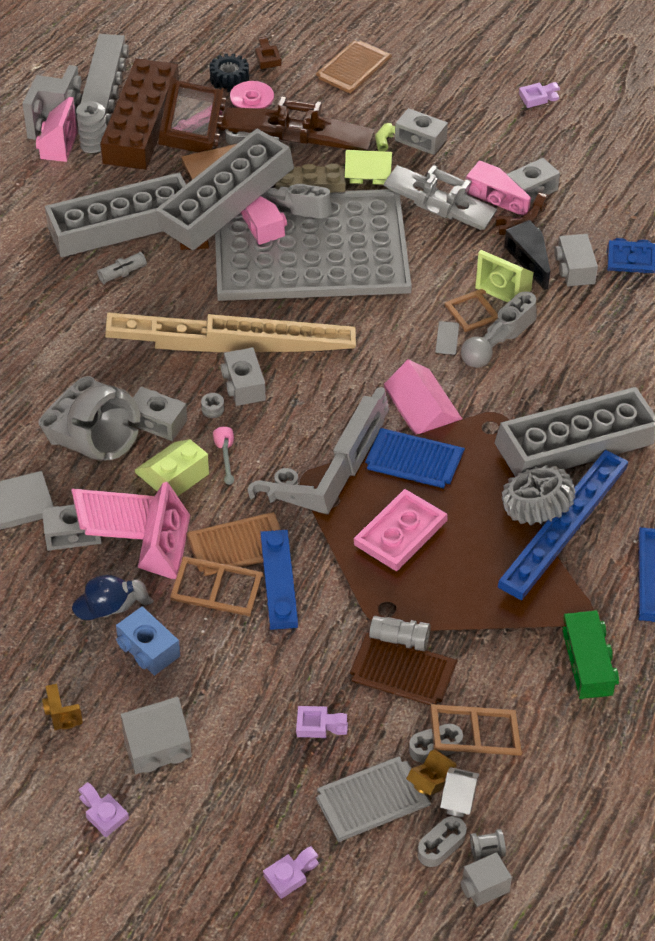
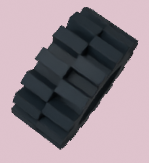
(228, 71)

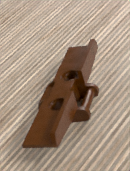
(279, 124)

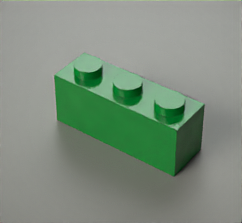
(589, 654)

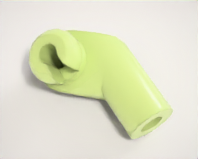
(381, 136)

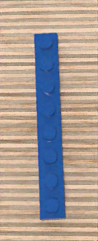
(556, 534)

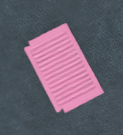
(111, 513)

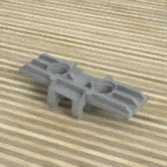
(436, 201)

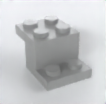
(46, 95)

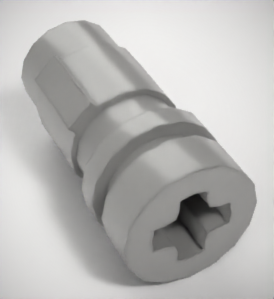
(401, 632)

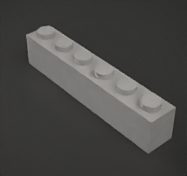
(106, 72)

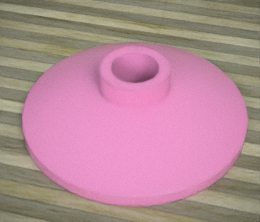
(252, 95)

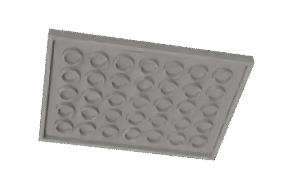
(345, 254)

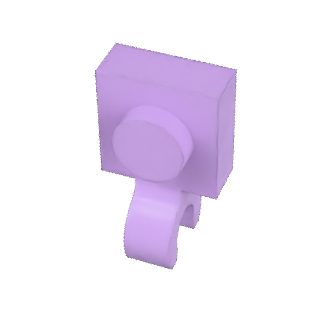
(537, 94)
(315, 721)
(103, 813)
(289, 875)

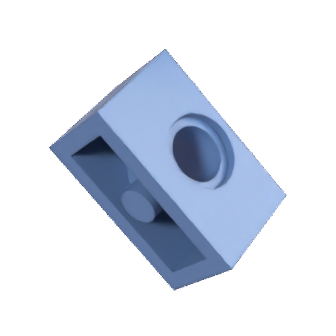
(142, 627)

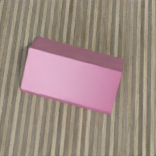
(420, 398)
(164, 534)

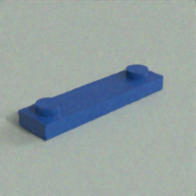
(279, 579)

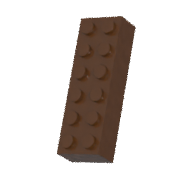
(138, 115)

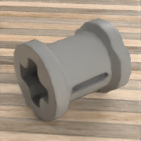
(487, 844)

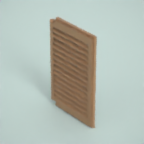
(353, 66)
(232, 542)

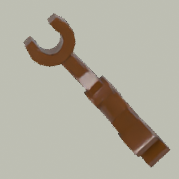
(508, 221)

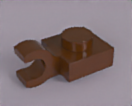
(267, 55)

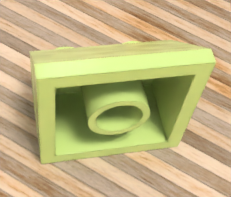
(367, 166)
(501, 277)
(178, 464)

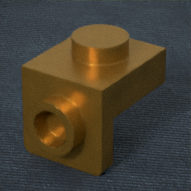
(62, 717)
(432, 774)

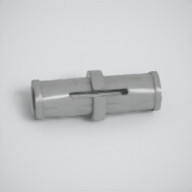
(121, 267)

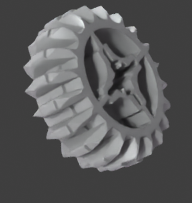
(538, 495)

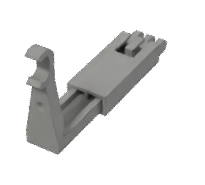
(348, 457)

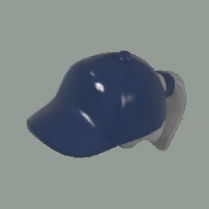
(109, 596)

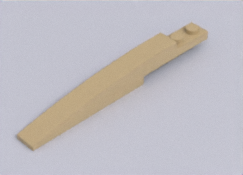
(230, 333)

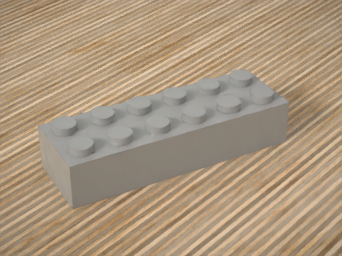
(224, 189)
(110, 215)
(577, 432)

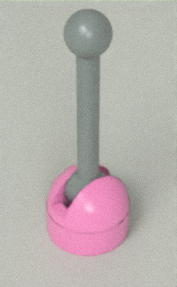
(224, 438)

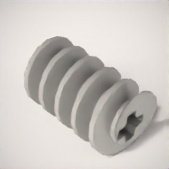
(91, 125)

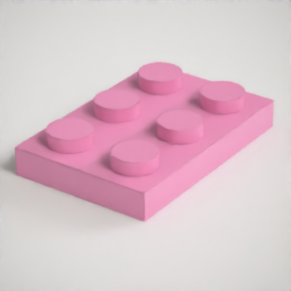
(400, 530)

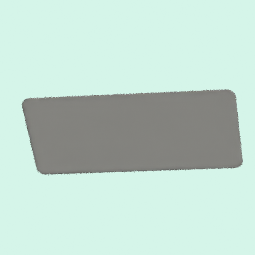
(447, 337)

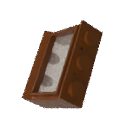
(191, 116)

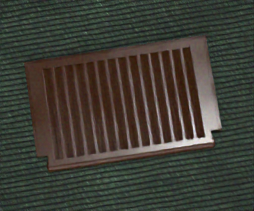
(403, 670)

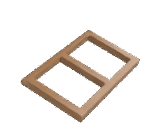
(479, 295)
(211, 603)
(474, 712)

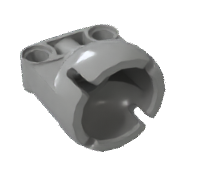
(92, 420)

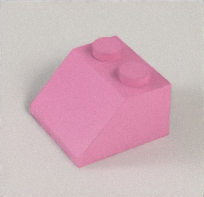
(58, 132)

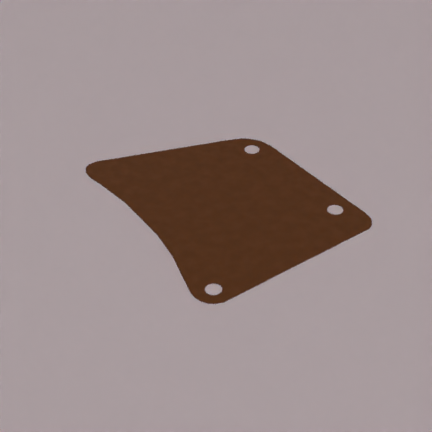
(459, 568)

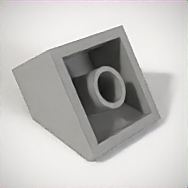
(156, 735)

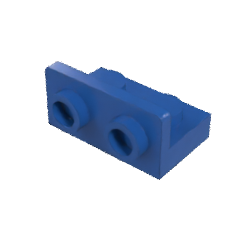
(631, 256)

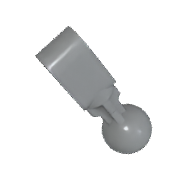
(302, 200)
(511, 322)

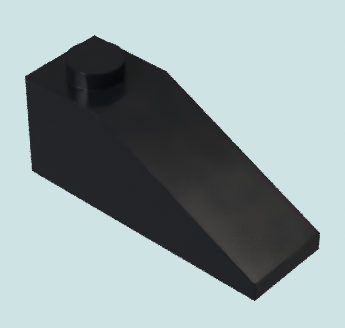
(528, 247)

